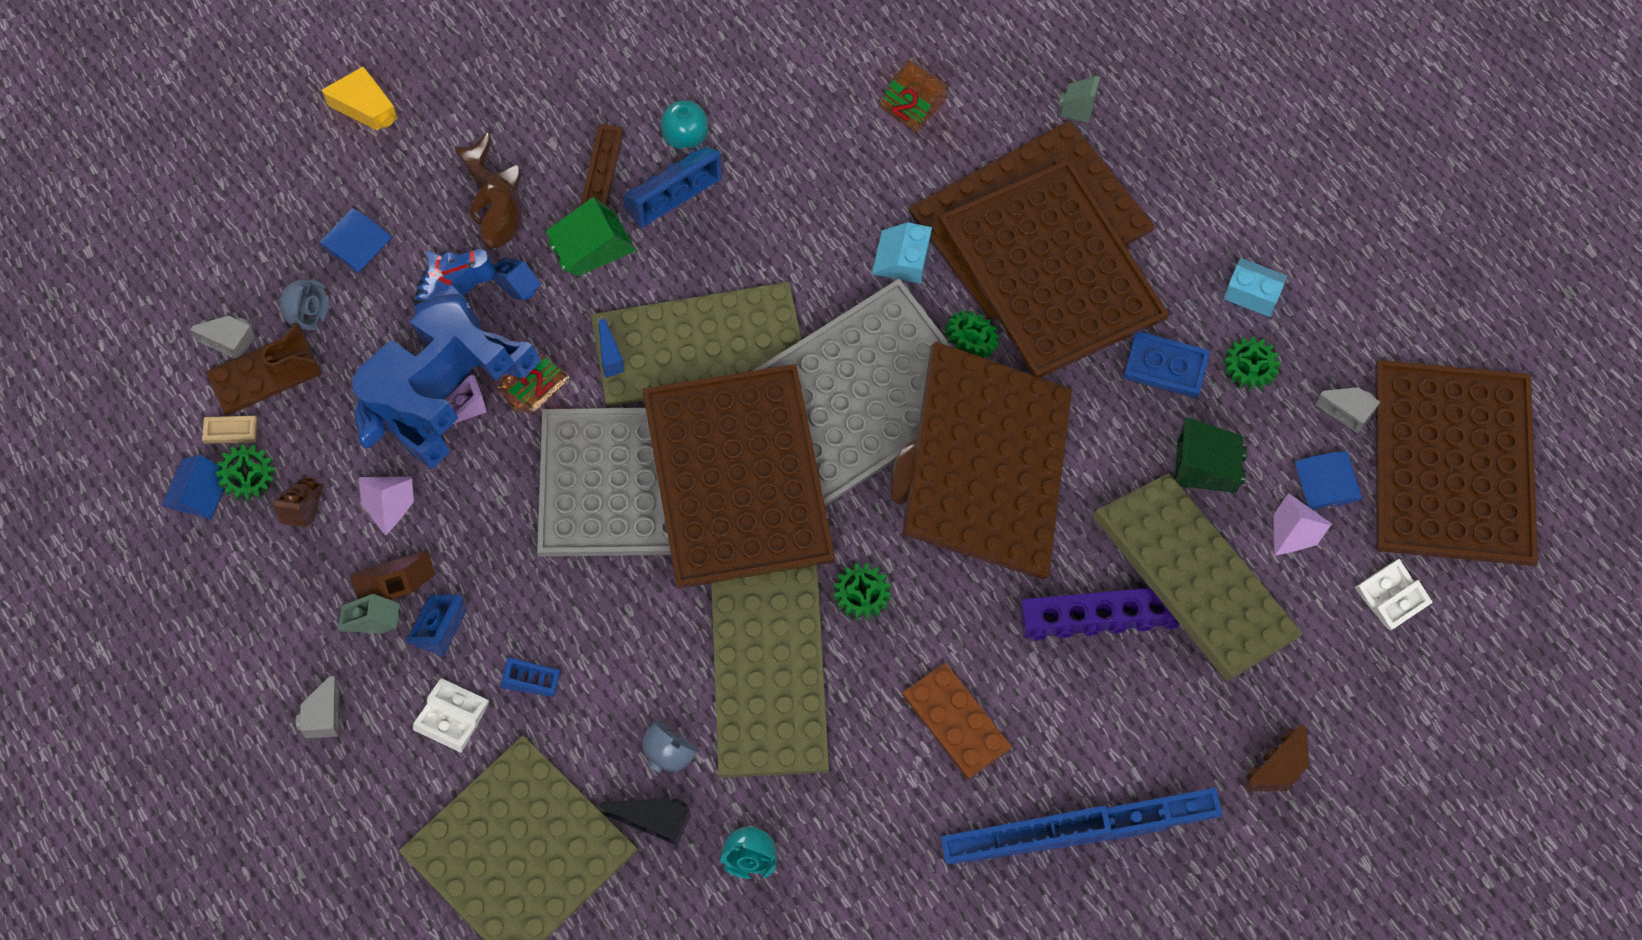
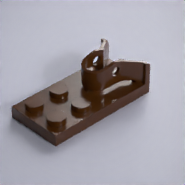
(264, 372)

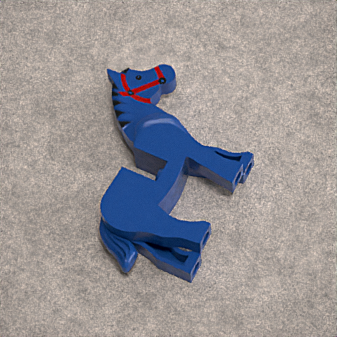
(409, 391)

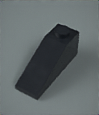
(653, 816)

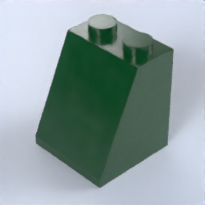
(1209, 457)

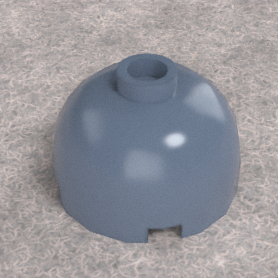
(303, 298)
(666, 749)

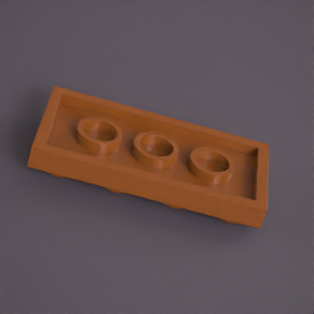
(956, 721)

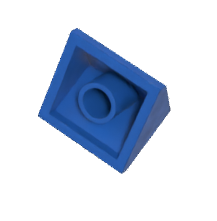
(195, 487)
(437, 623)

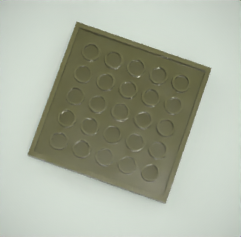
(518, 848)

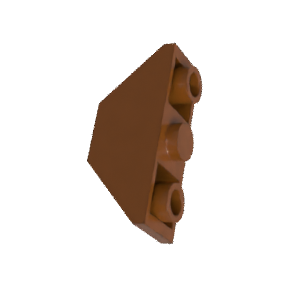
(299, 502)
(394, 577)
(1282, 765)

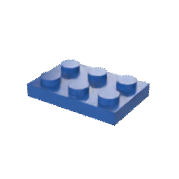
(1167, 364)

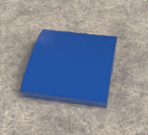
(355, 240)
(1328, 480)

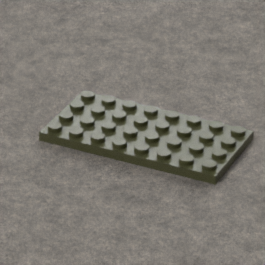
(697, 338)
(1197, 576)
(769, 675)

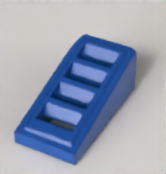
(611, 357)
(528, 687)

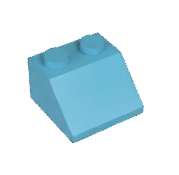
(903, 252)
(1255, 287)

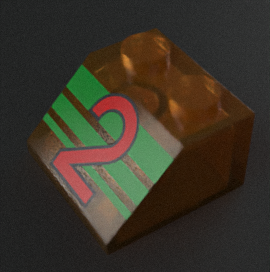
(914, 96)
(533, 390)

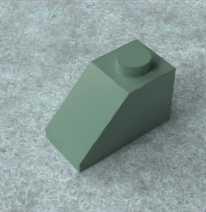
(1079, 99)
(369, 615)

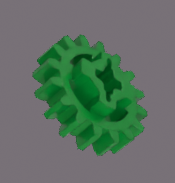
(972, 334)
(1251, 363)
(255, 472)
(871, 588)

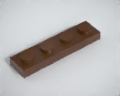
(602, 163)

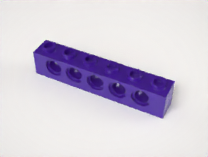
(1113, 602)

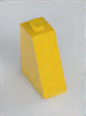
(361, 99)

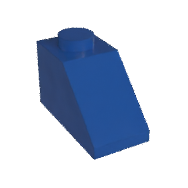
(516, 278)

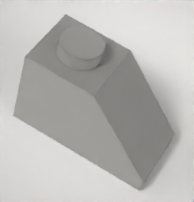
(225, 335)
(1349, 406)
(320, 711)

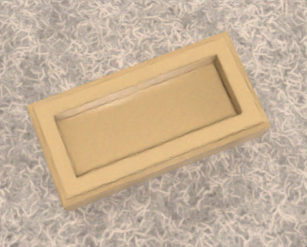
(229, 429)

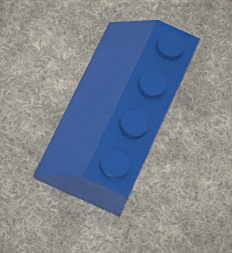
(673, 186)

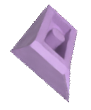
(467, 399)
(386, 499)
(1297, 526)

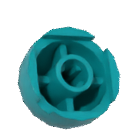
(684, 124)
(749, 851)

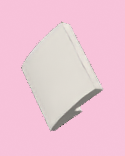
(1393, 594)
(450, 715)

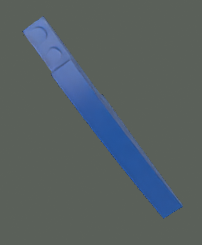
(1081, 827)

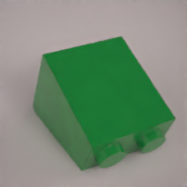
(589, 238)

